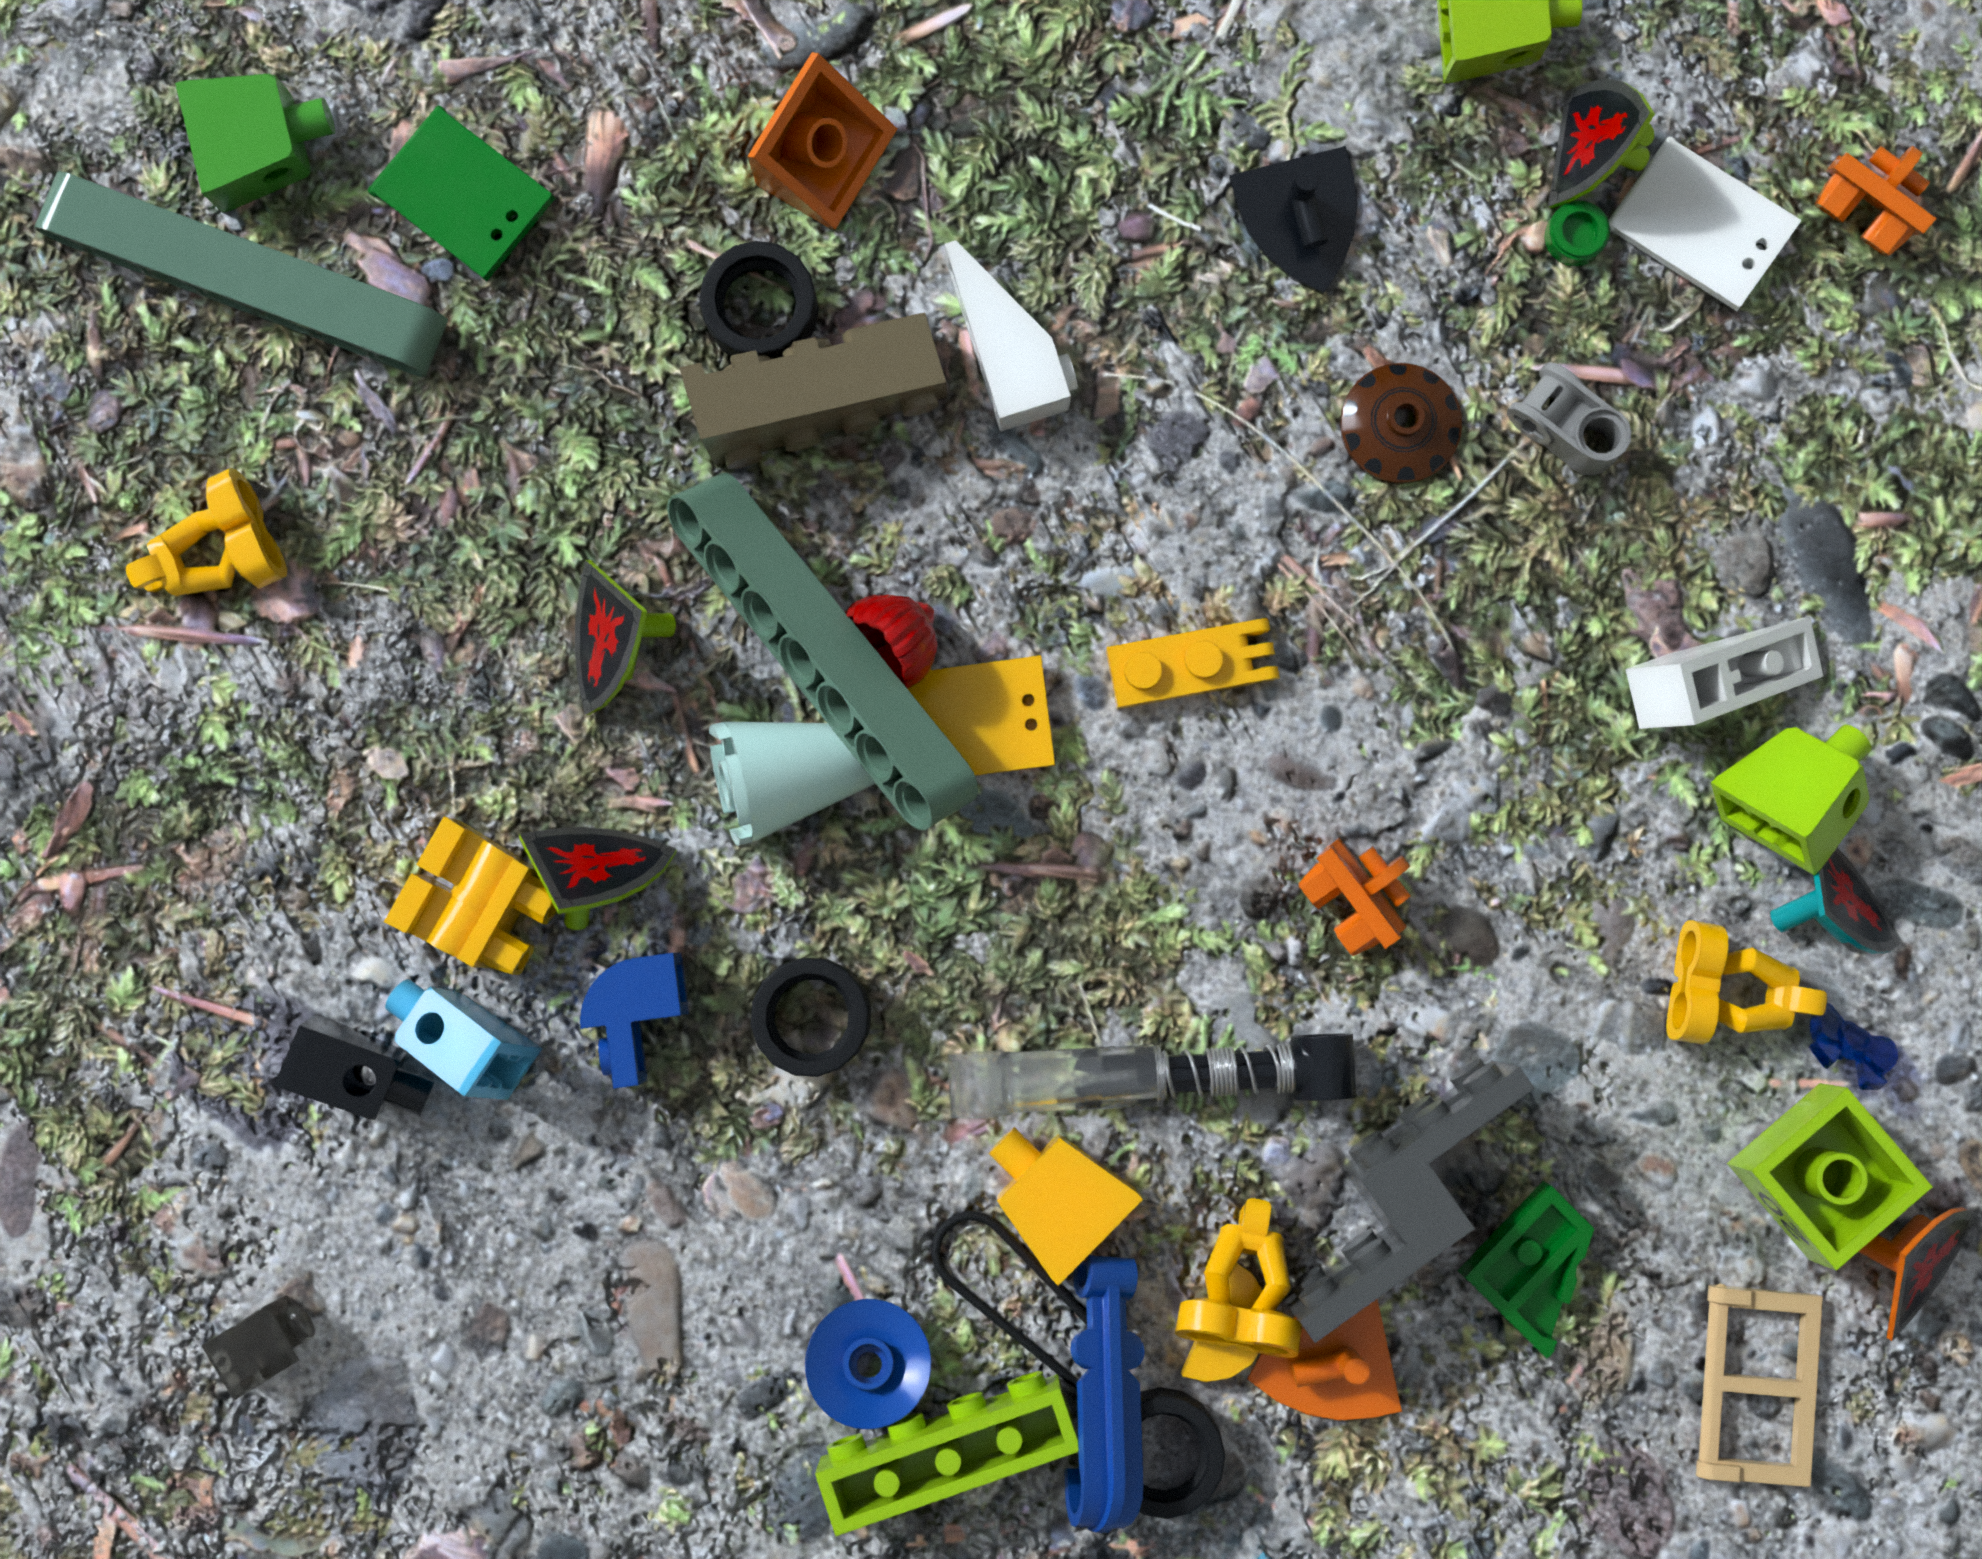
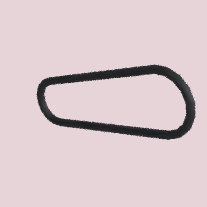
(984, 1308)

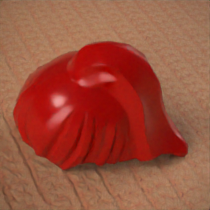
(899, 632)

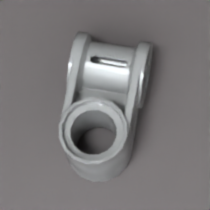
(1566, 419)

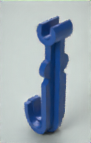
(1109, 1480)

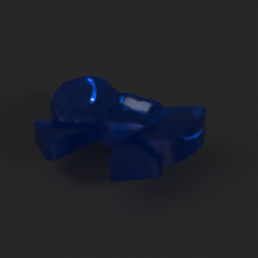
(1844, 1039)

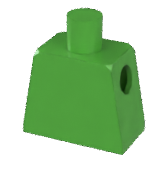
(248, 135)

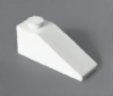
(1012, 350)
(1723, 675)

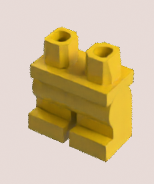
(482, 906)

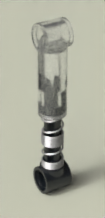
(1142, 1076)

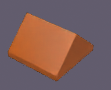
(820, 144)

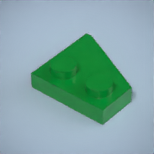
(1532, 1264)

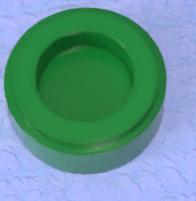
(1577, 233)

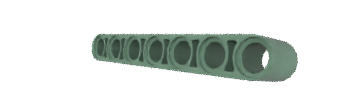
(241, 274)
(823, 651)

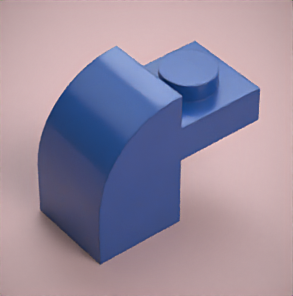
(622, 999)

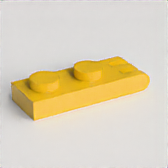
(1189, 664)

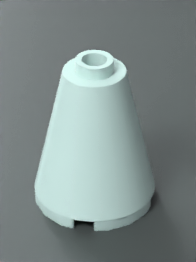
(780, 773)

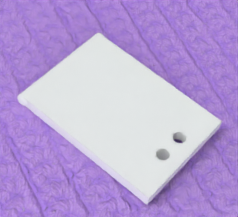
(1702, 223)

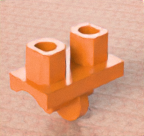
(1899, 214)
(1374, 916)

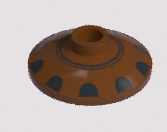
(1382, 445)

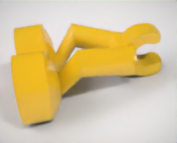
(248, 544)
(1695, 998)
(1253, 1329)

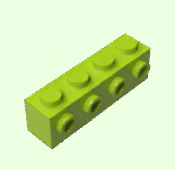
(947, 1453)

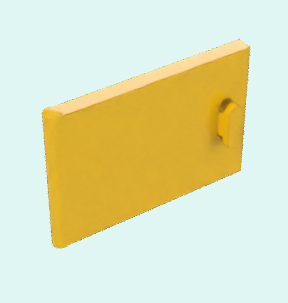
(986, 715)

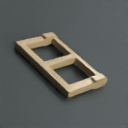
(1802, 1389)

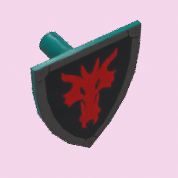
(1842, 907)

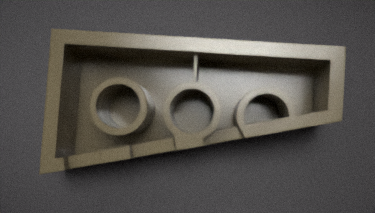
(815, 390)

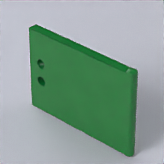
(461, 193)

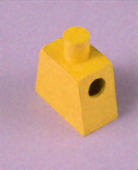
(1060, 1199)

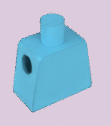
(461, 1040)

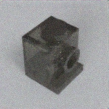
(259, 1345)

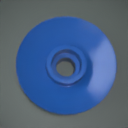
(834, 1357)

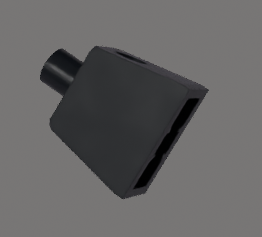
(324, 1065)

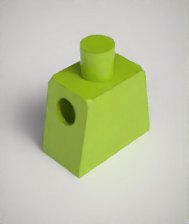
(1498, 34)
(1797, 793)

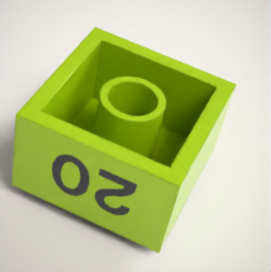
(1829, 1175)

